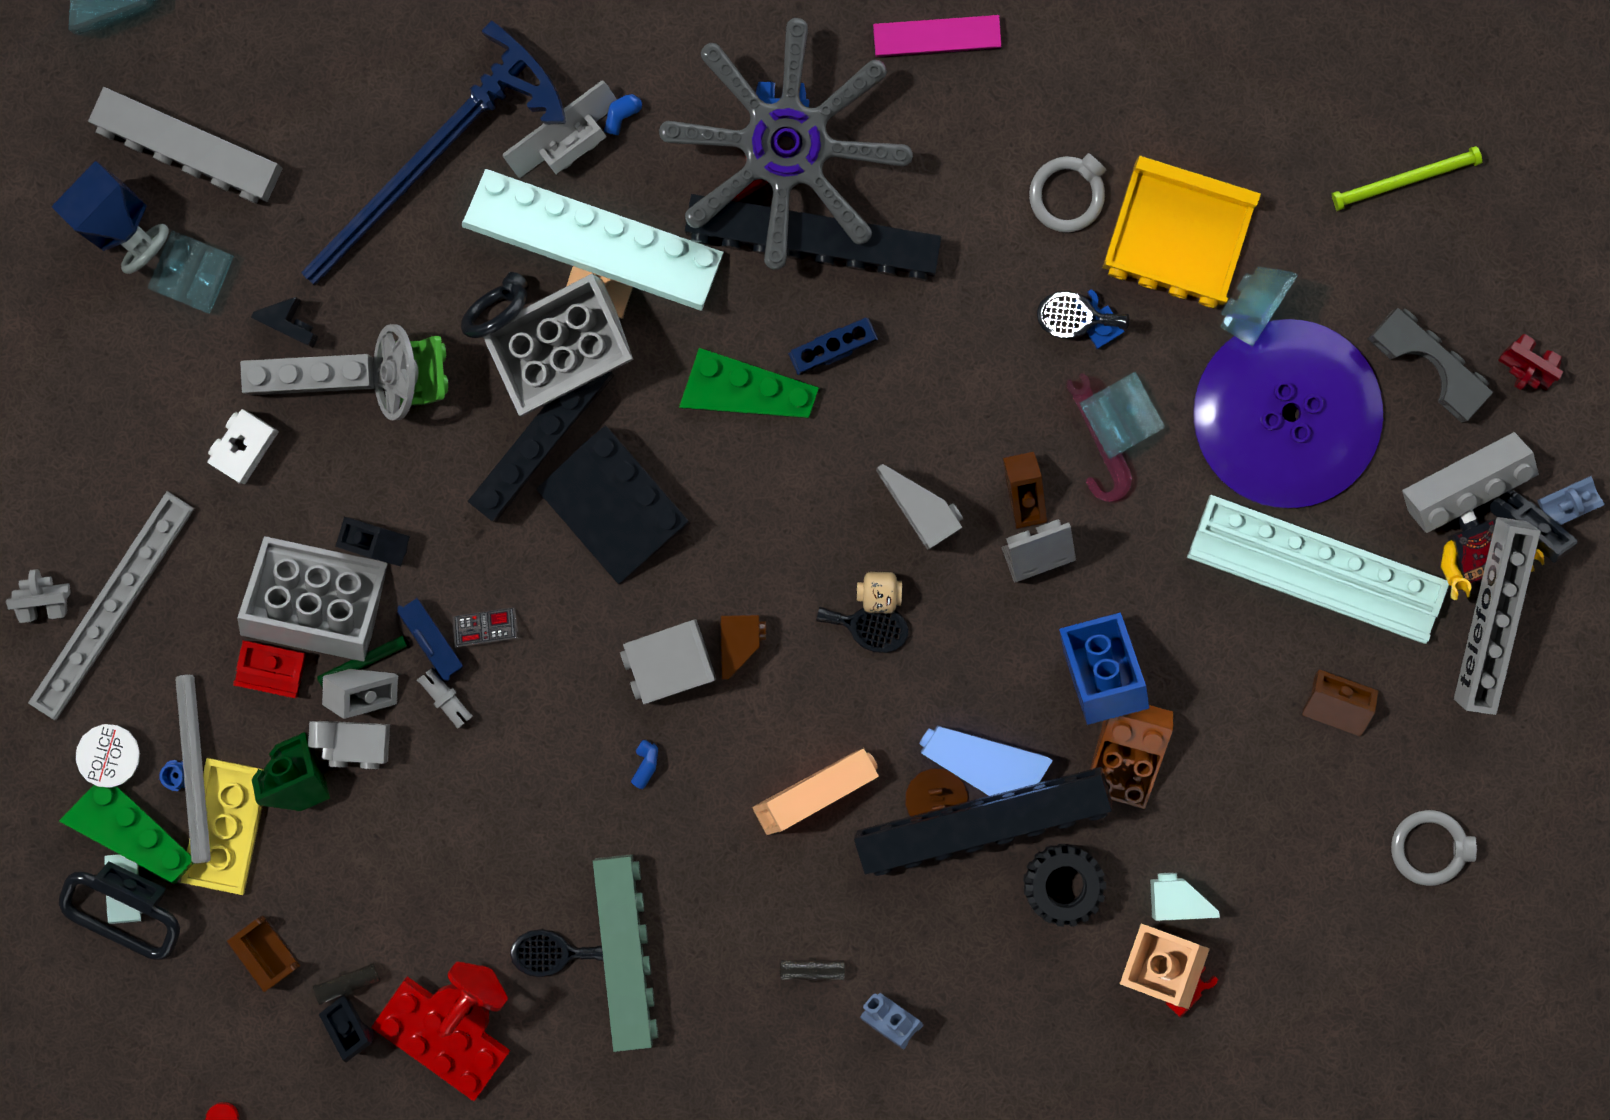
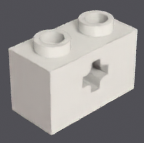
(257, 438)

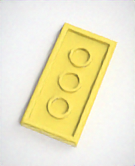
(232, 827)

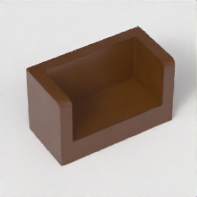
(263, 953)

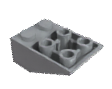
(1041, 552)

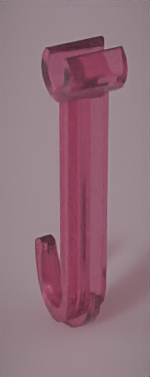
(1116, 465)

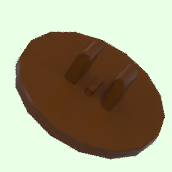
(934, 790)

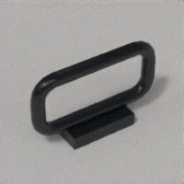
(131, 891)

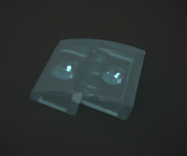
(190, 272)
(1122, 415)

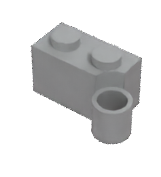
(351, 742)

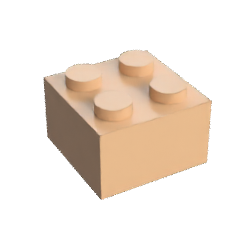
(1164, 966)

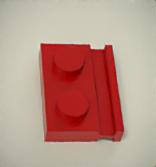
(269, 669)

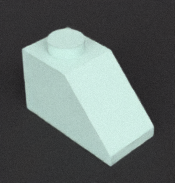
(1177, 900)

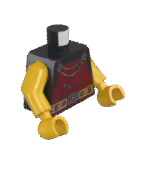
(1467, 553)

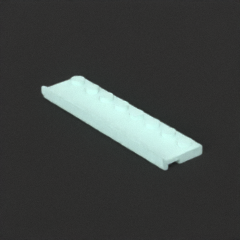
(593, 239)
(1318, 569)

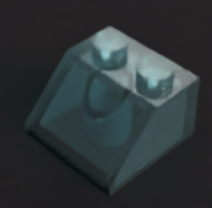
(1257, 302)

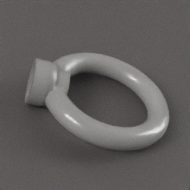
(1091, 170)
(1463, 848)

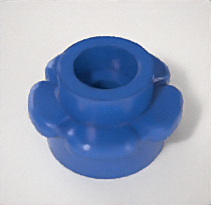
(167, 775)

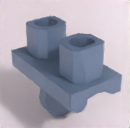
(1571, 501)
(890, 1020)

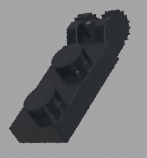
(1553, 539)

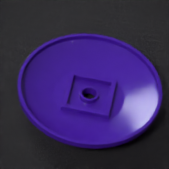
(1243, 422)

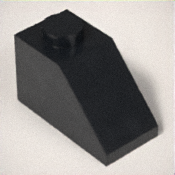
(372, 541)

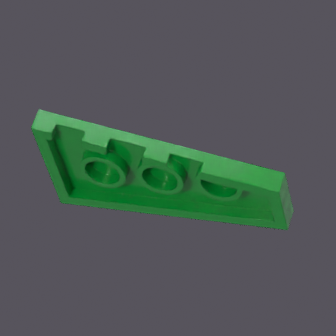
(734, 386)
(122, 826)

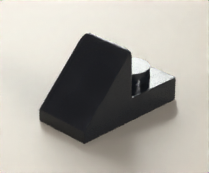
(279, 318)
(346, 1028)

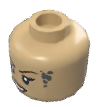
(880, 592)

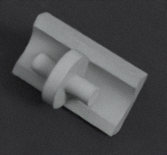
(39, 592)

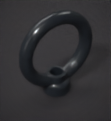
(512, 289)

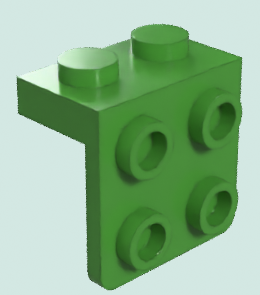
(431, 381)

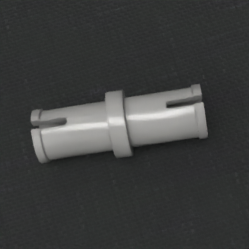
(444, 698)

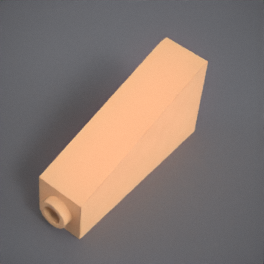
(816, 791)

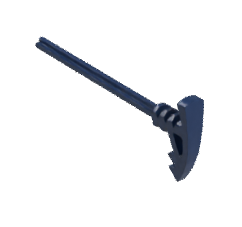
(481, 99)

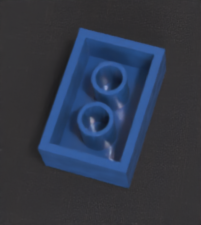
(1104, 668)

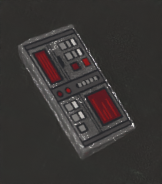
(485, 627)

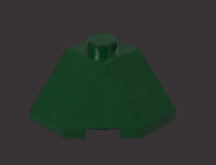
(291, 777)

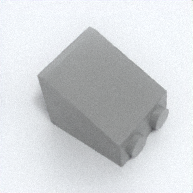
(668, 662)

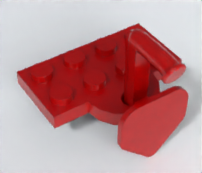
(444, 1031)

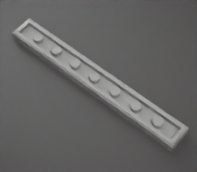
(111, 605)

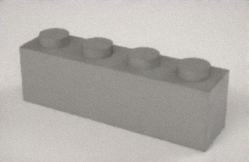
(307, 374)
(1470, 482)

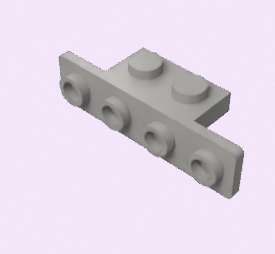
(564, 142)

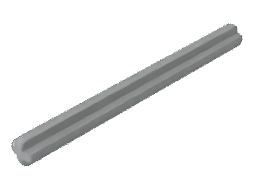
(193, 769)

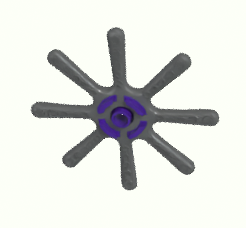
(779, 166)

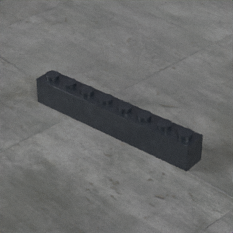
(822, 238)
(984, 821)

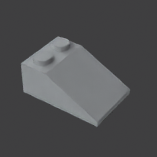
(924, 510)

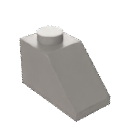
(359, 691)

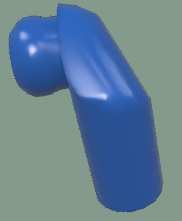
(620, 110)
(648, 765)

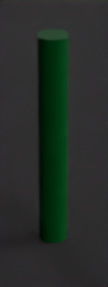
(371, 657)

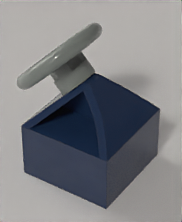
(109, 215)

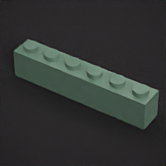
(623, 952)

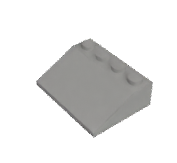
(559, 344)
(312, 599)

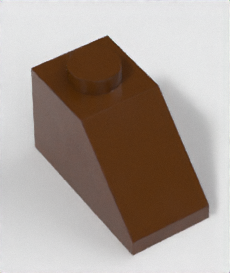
(1025, 489)
(739, 641)

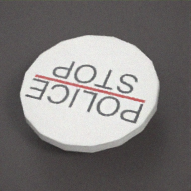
(107, 755)

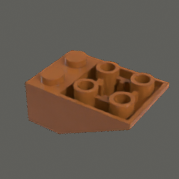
(1132, 752)

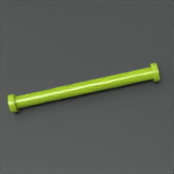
(1472, 157)

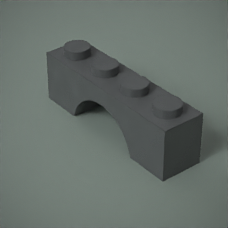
(1460, 389)

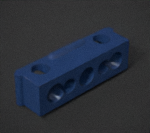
(829, 356)
(430, 639)

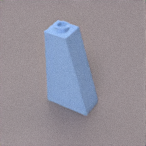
(984, 762)

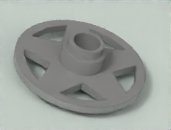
(396, 373)

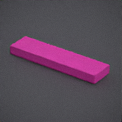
(937, 36)

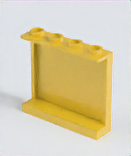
(1180, 232)

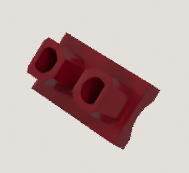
(1530, 367)

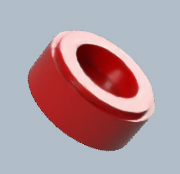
(222, 1111)

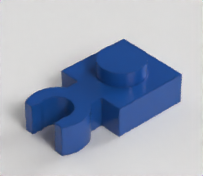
(1100, 333)

